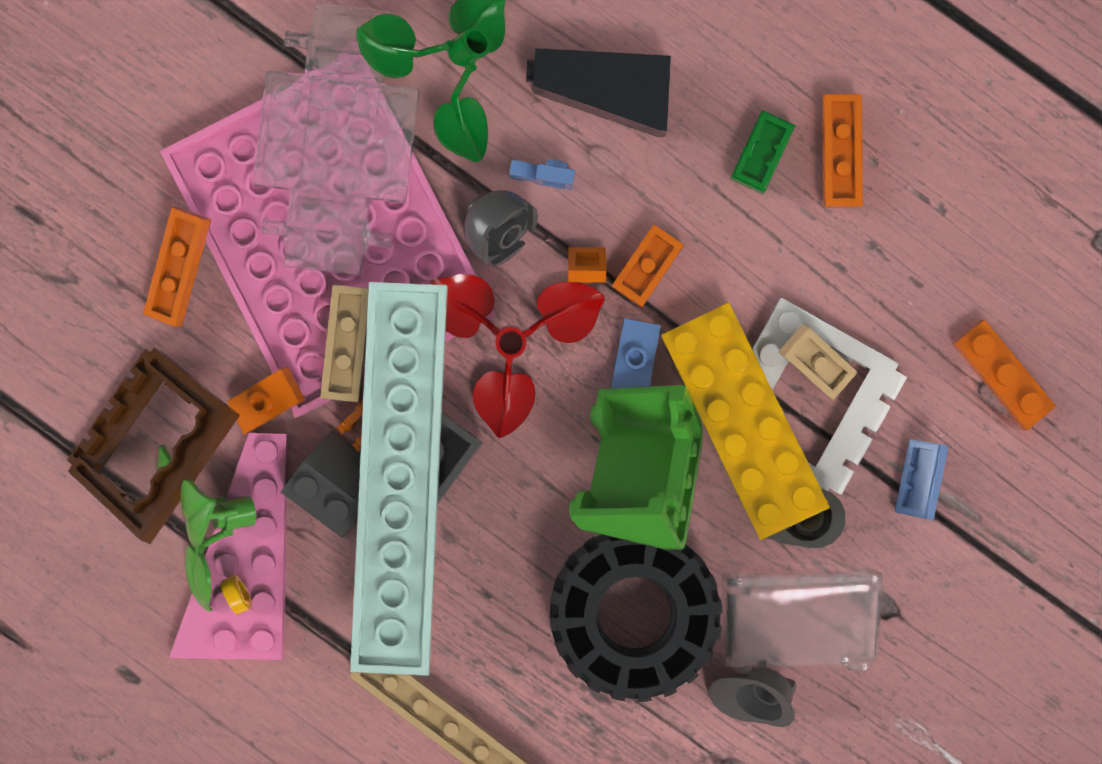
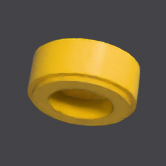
(236, 594)

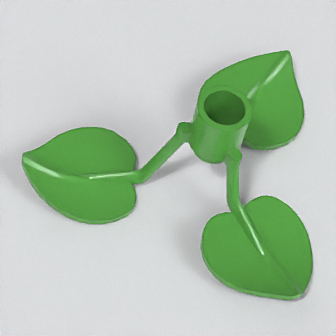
(198, 511)

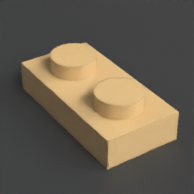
(817, 361)

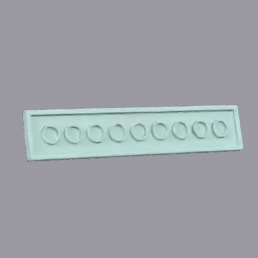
(399, 478)

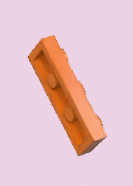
(842, 151)
(176, 266)
(1004, 375)

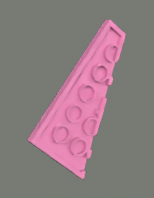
(255, 556)

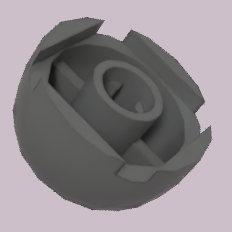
(497, 224)

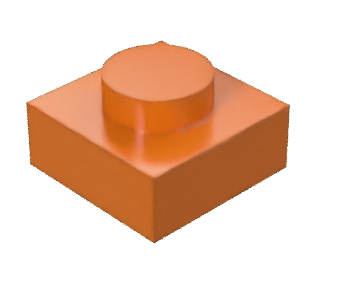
(586, 264)

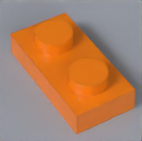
(647, 265)

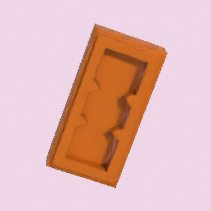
(266, 400)

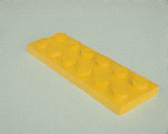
(745, 421)

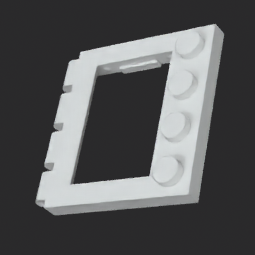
(866, 408)

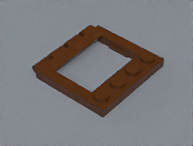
(189, 454)

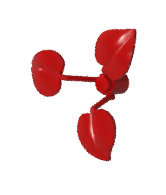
(508, 398)

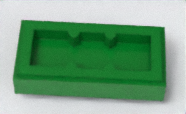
(762, 152)

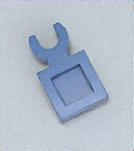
(552, 174)

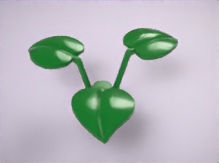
(480, 25)

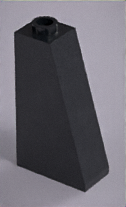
(606, 84)

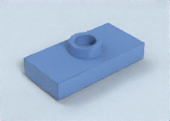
(635, 354)
(921, 479)

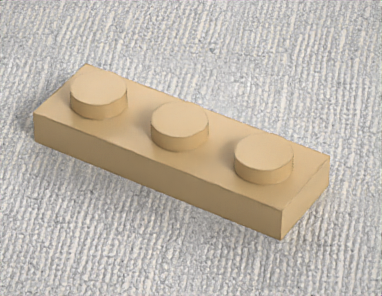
(345, 344)

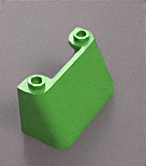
(643, 466)

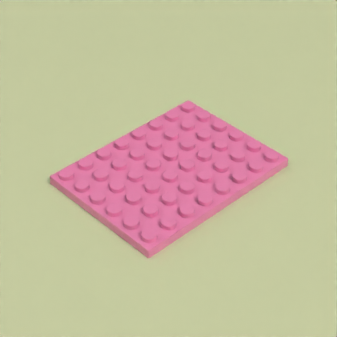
(292, 305)

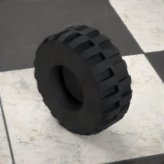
(644, 670)

